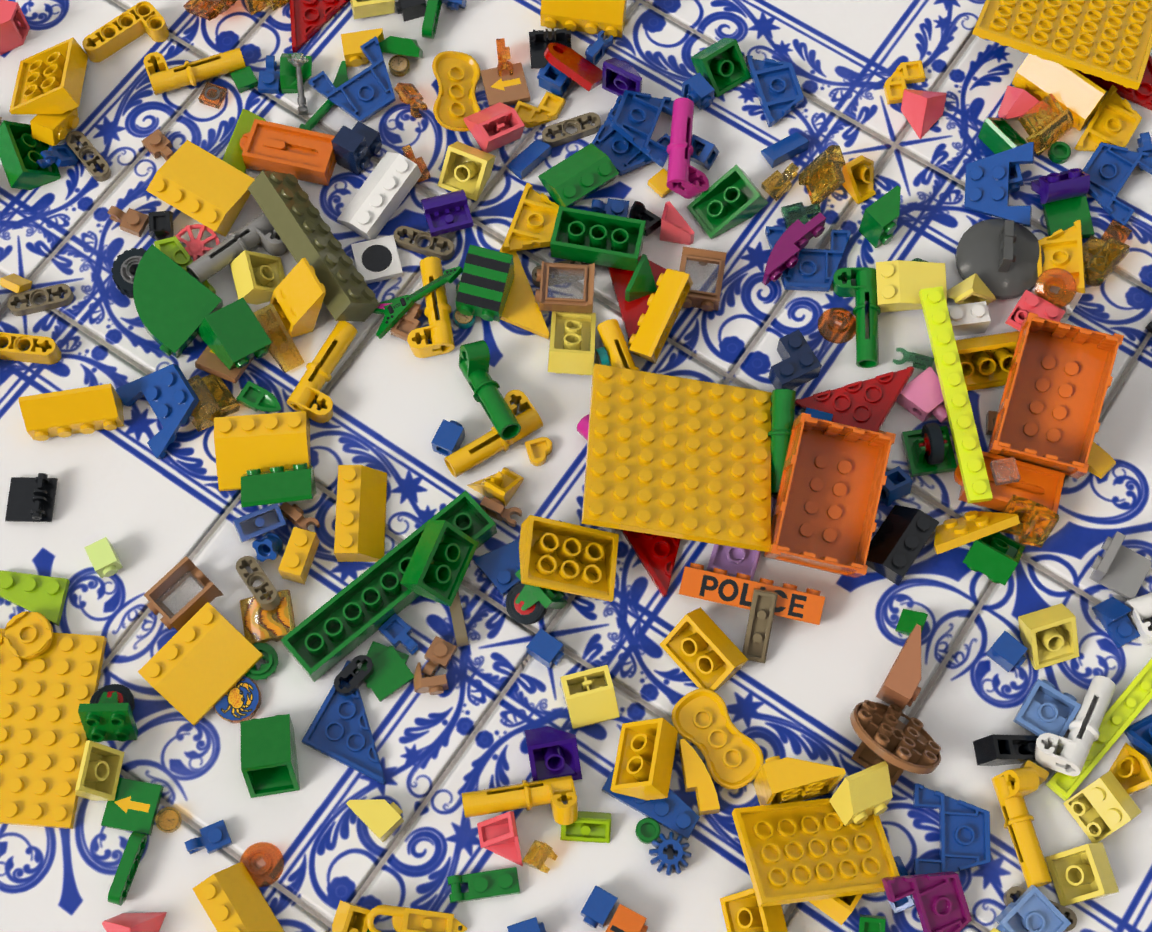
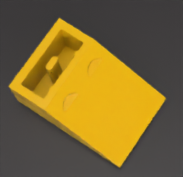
(299, 299)

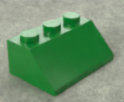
(20, 155)
(578, 176)
(277, 485)
(439, 562)

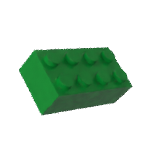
(597, 238)

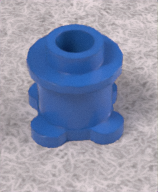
(268, 547)

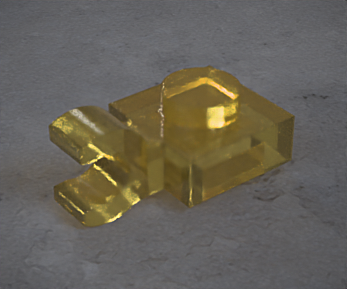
(779, 183)

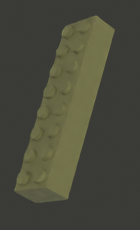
(311, 238)

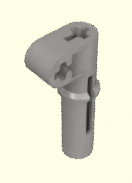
(255, 232)

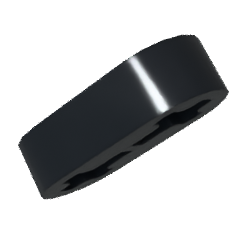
(349, 671)

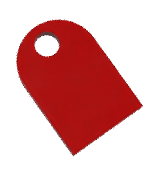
(573, 65)

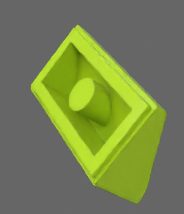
(588, 828)

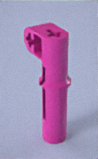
(681, 175)

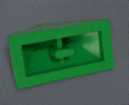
(641, 282)

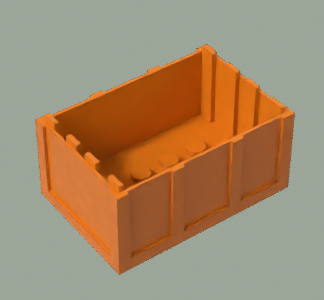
(1054, 395)
(829, 496)

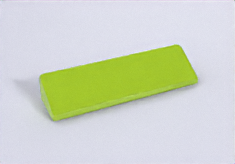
(233, 153)

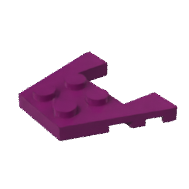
(936, 897)

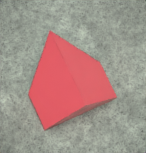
(1016, 103)
(922, 109)
(674, 227)
(501, 836)
(135, 922)

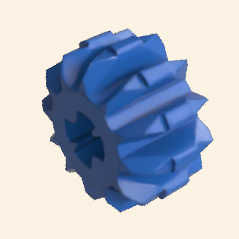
(676, 848)

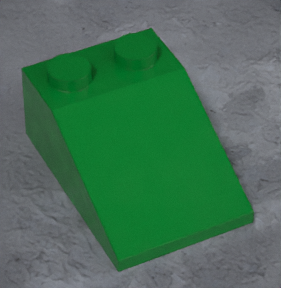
(727, 203)

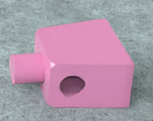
(924, 397)

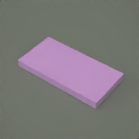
(736, 559)

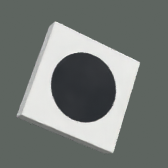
(377, 259)

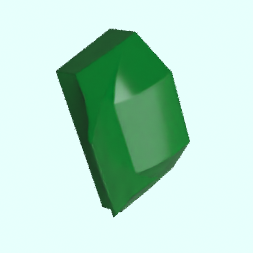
(401, 46)
(288, 75)

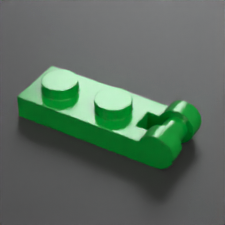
(484, 885)

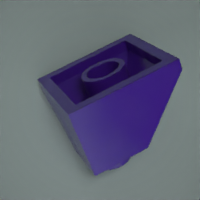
(620, 76)
(552, 753)

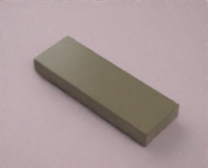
(759, 625)

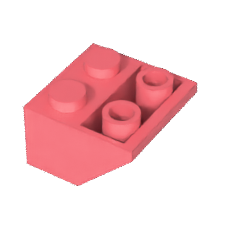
(12, 26)
(495, 126)
(1032, 303)

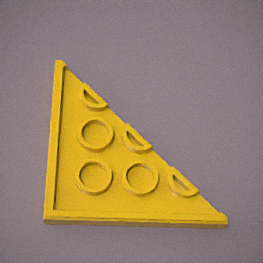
(521, 305)

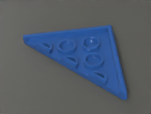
(345, 734)

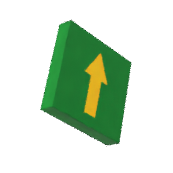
(133, 806)

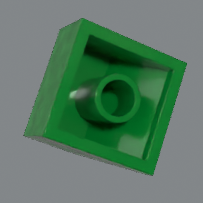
(722, 65)
(881, 218)
(994, 556)

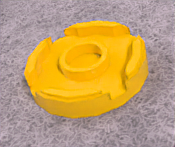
(28, 635)

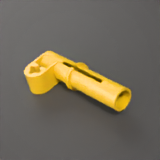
(190, 72)
(438, 330)
(615, 344)
(320, 372)
(491, 442)
(1010, 790)
(526, 795)

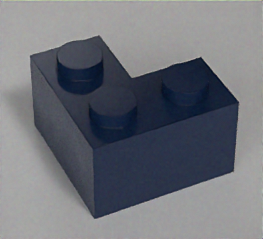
(356, 147)
(798, 363)

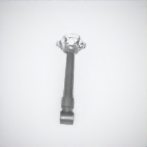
(298, 60)

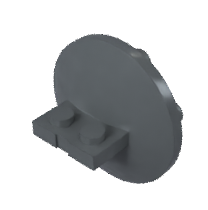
(1001, 255)

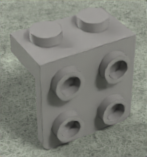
(1120, 567)

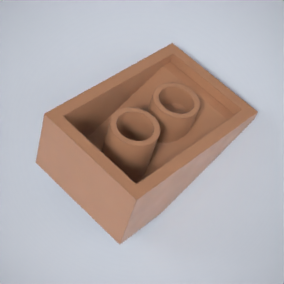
(903, 678)

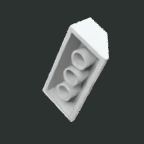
(380, 195)

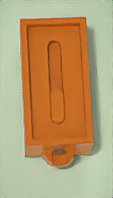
(289, 151)
(1036, 484)

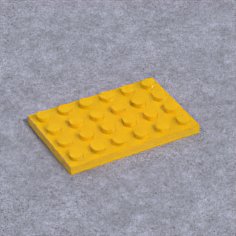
(809, 854)

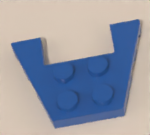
(365, 92)
(637, 119)
(619, 150)
(1109, 171)
(989, 184)
(815, 266)
(169, 398)
(962, 833)

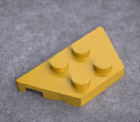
(1111, 123)
(532, 222)
(1065, 252)
(971, 528)

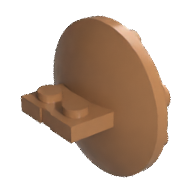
(892, 741)

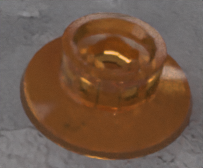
(1061, 278)
(833, 332)
(272, 857)

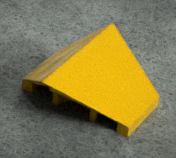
(859, 178)
(499, 485)
(1132, 770)

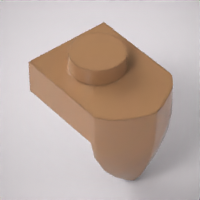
(433, 685)

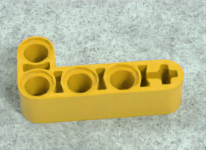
(124, 29)
(41, 350)

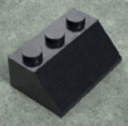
(899, 542)

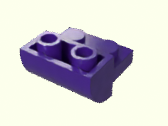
(1061, 185)
(447, 213)

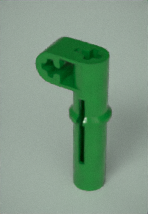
(865, 290)
(474, 365)
(783, 416)

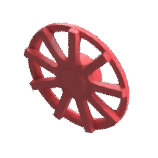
(197, 247)

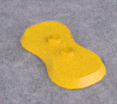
(457, 81)
(729, 754)

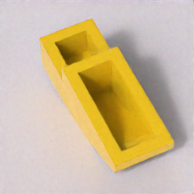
(698, 779)

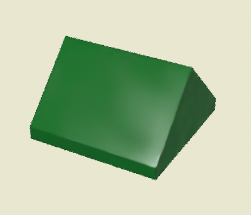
(999, 135)

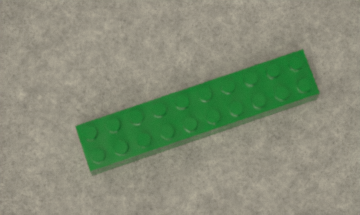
(374, 596)

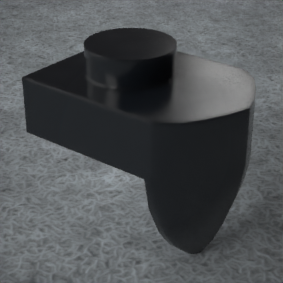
(639, 212)
(161, 225)

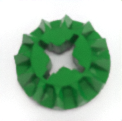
(265, 669)

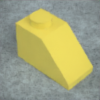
(378, 816)

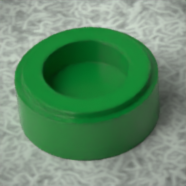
(1059, 152)
(647, 830)

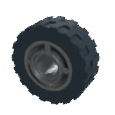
(125, 268)

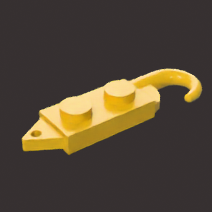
(415, 920)

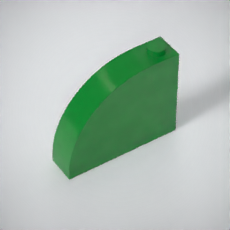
(170, 301)

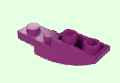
(787, 248)

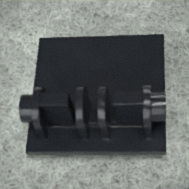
(539, 41)
(31, 499)

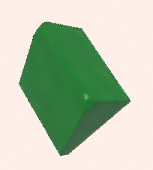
(909, 620)

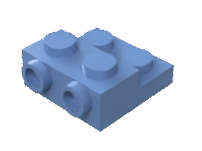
(1047, 710)
(1031, 914)

